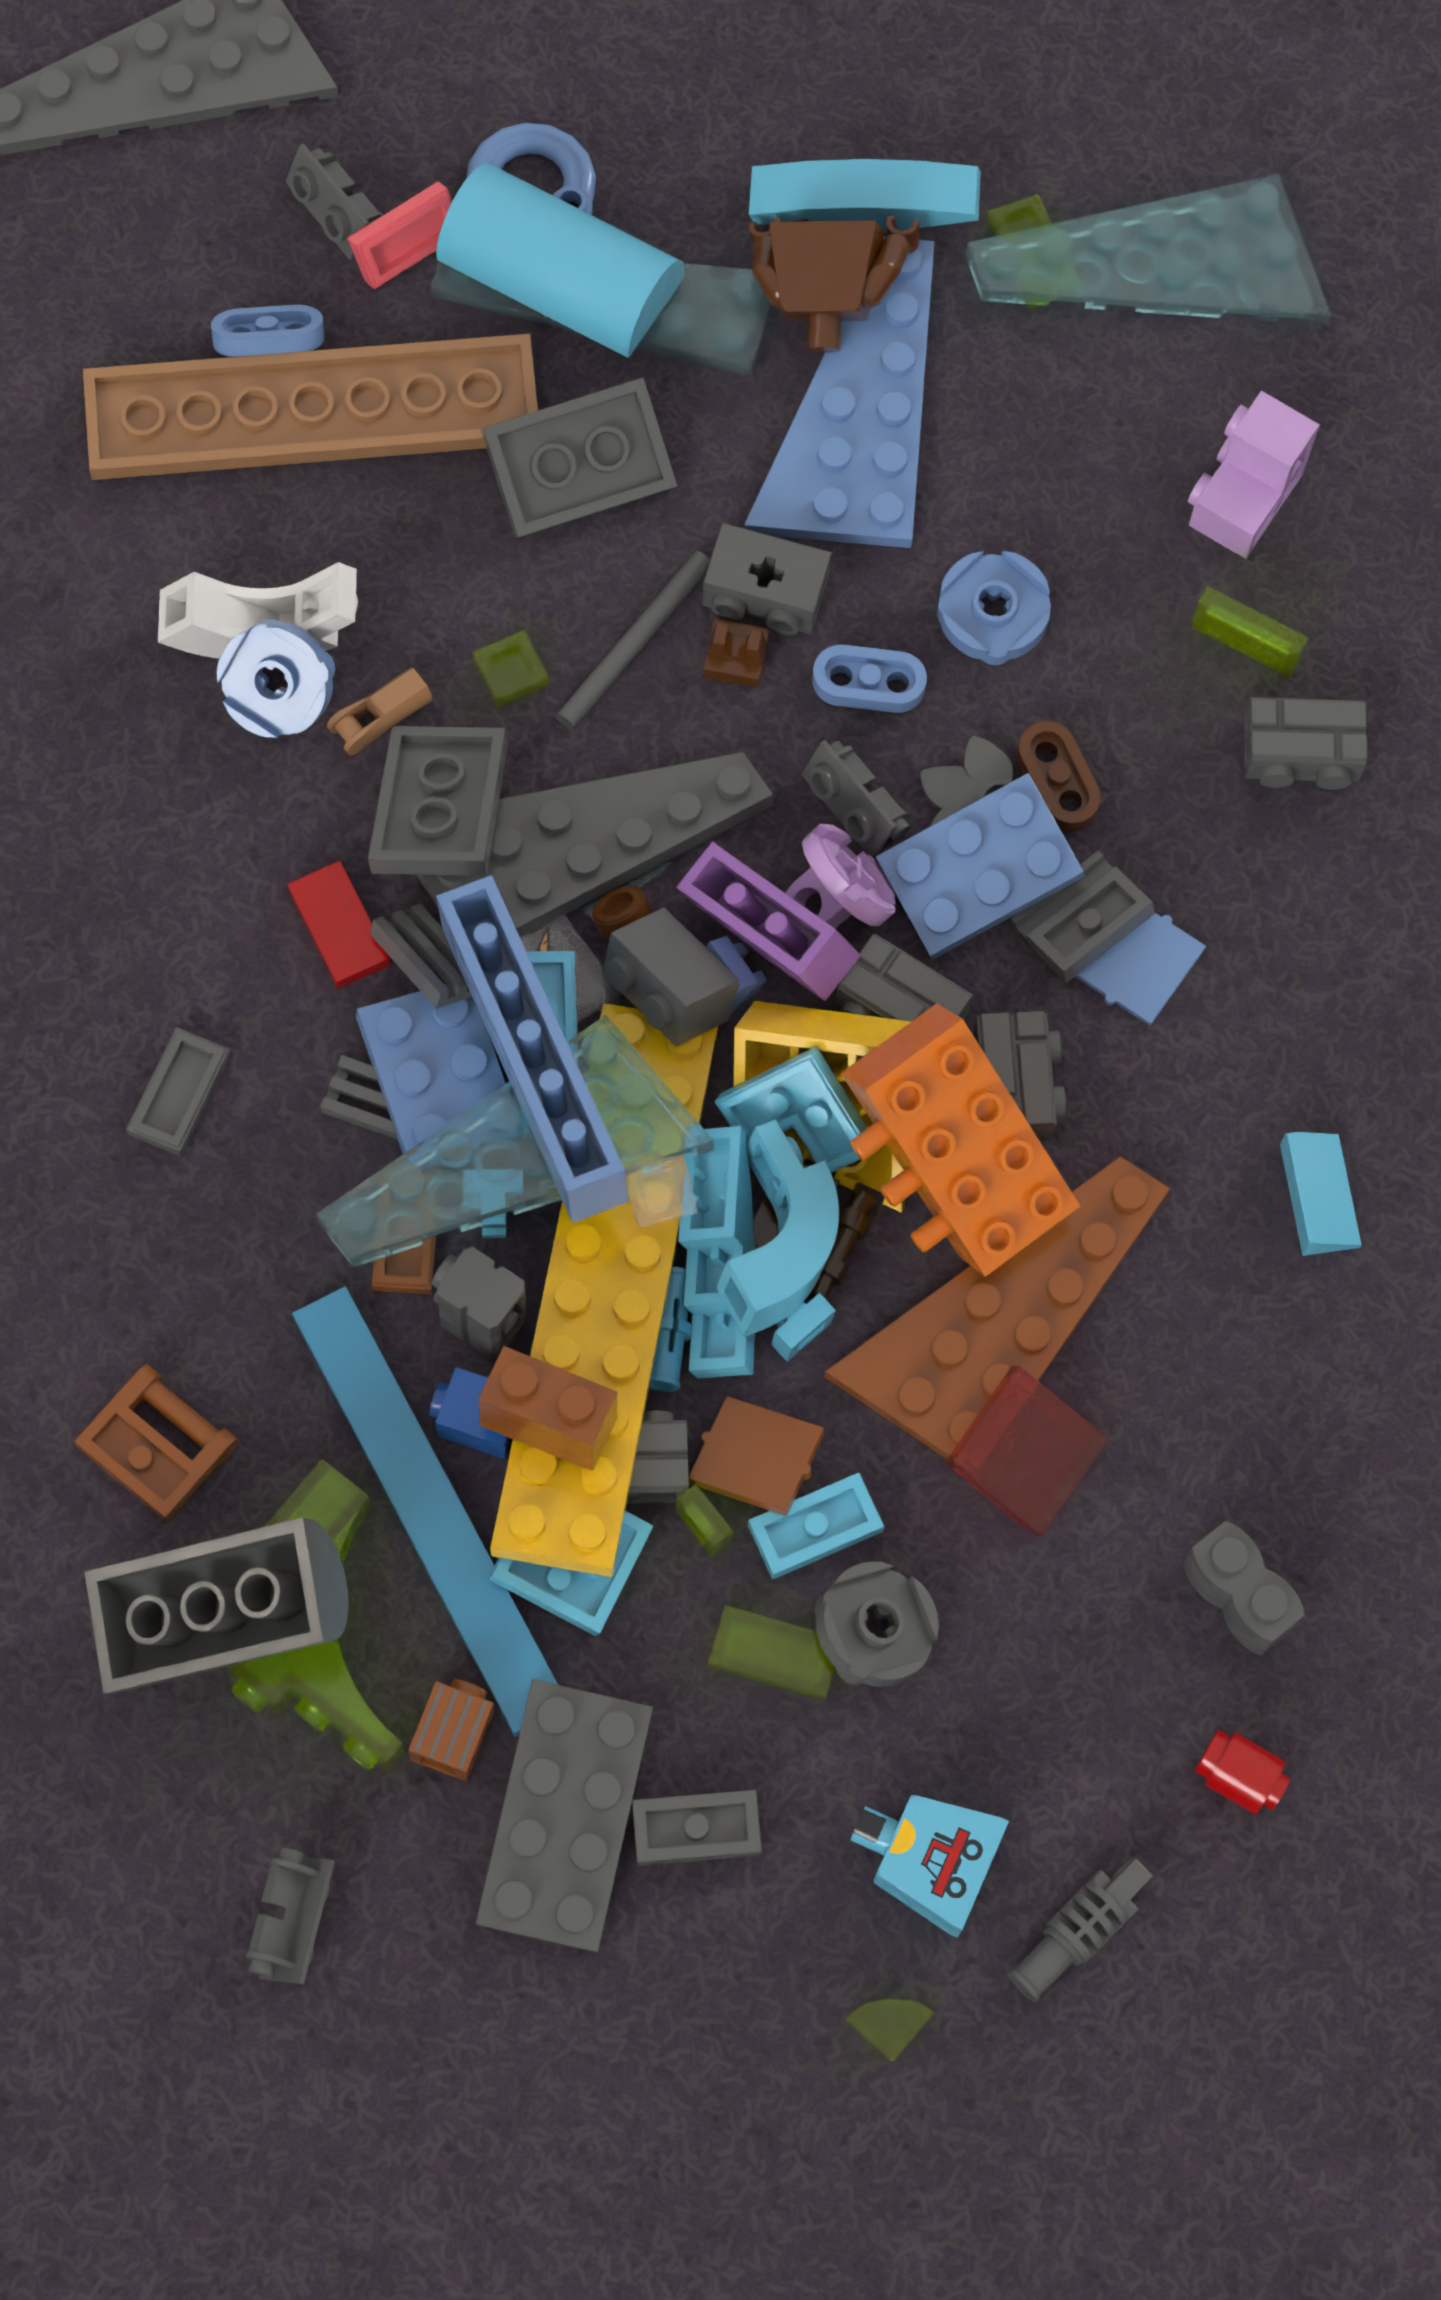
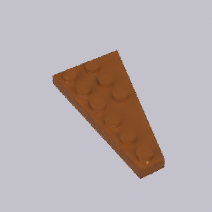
(956, 1345)

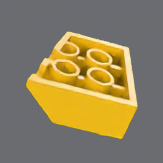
(779, 1032)

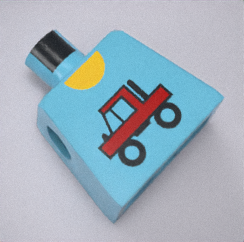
(933, 1856)

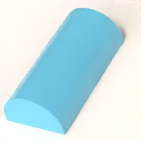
(557, 258)

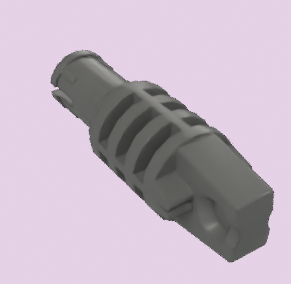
(1081, 1927)

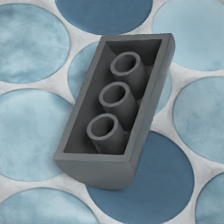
(217, 1604)

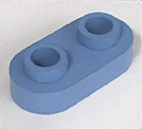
(267, 330)
(869, 674)

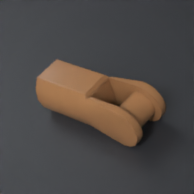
(387, 707)

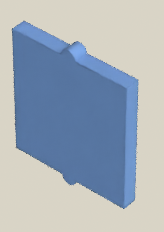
(1144, 967)

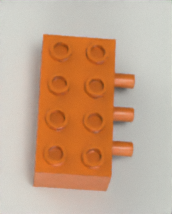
(957, 1142)

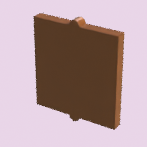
(756, 1456)

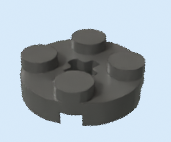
(853, 1648)

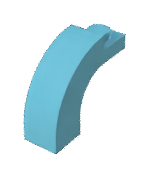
(779, 1276)

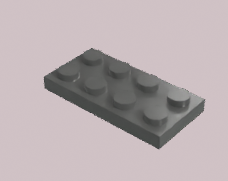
(564, 1816)

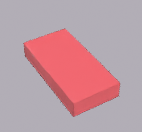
(401, 236)

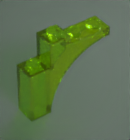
(319, 1672)

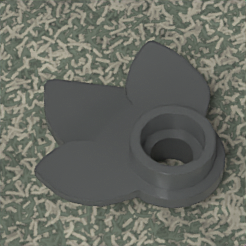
(956, 787)

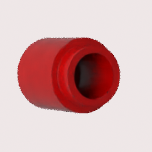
(1243, 1772)

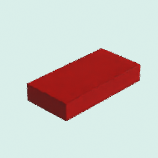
(338, 924)

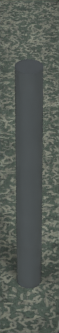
(633, 640)

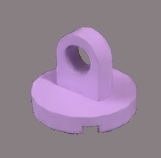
(843, 880)

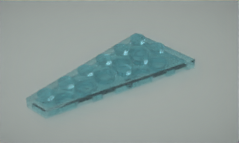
(1170, 256)
(492, 1163)

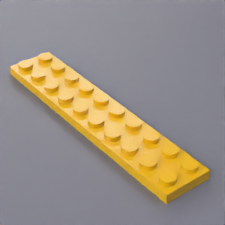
(604, 1325)

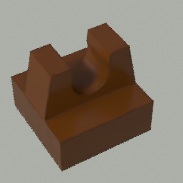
(736, 652)

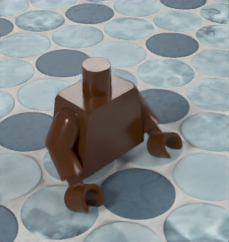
(829, 271)

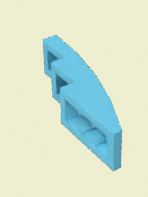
(866, 192)
(713, 1237)

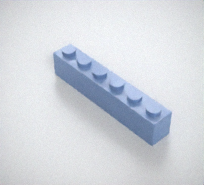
(533, 1049)

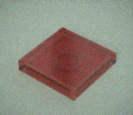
(1026, 1451)

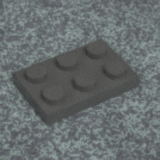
(579, 457)
(438, 801)

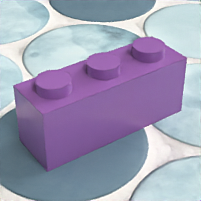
(769, 921)

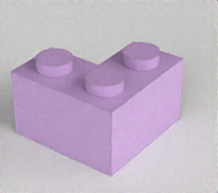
(1257, 473)

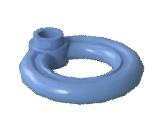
(551, 143)

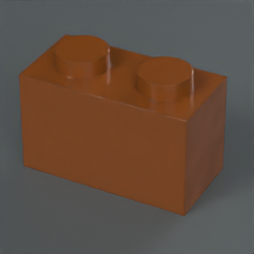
(548, 1408)

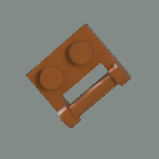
(142, 1456)

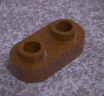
(1061, 778)

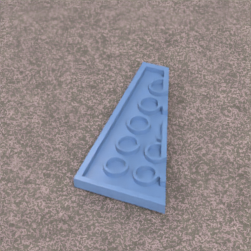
(857, 434)

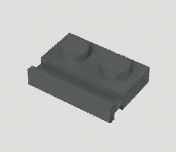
(1083, 918)

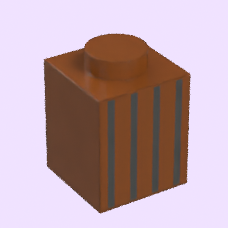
(452, 1729)

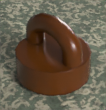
(620, 909)

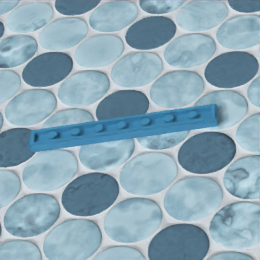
(424, 1501)

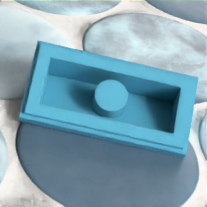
(1320, 1192)

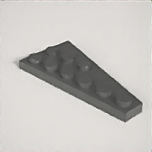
(165, 72)
(590, 837)

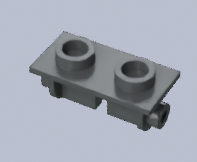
(322, 187)
(840, 781)
(285, 1943)

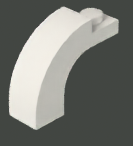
(207, 614)

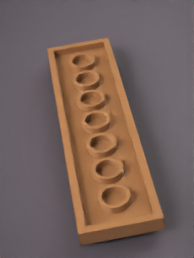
(304, 405)

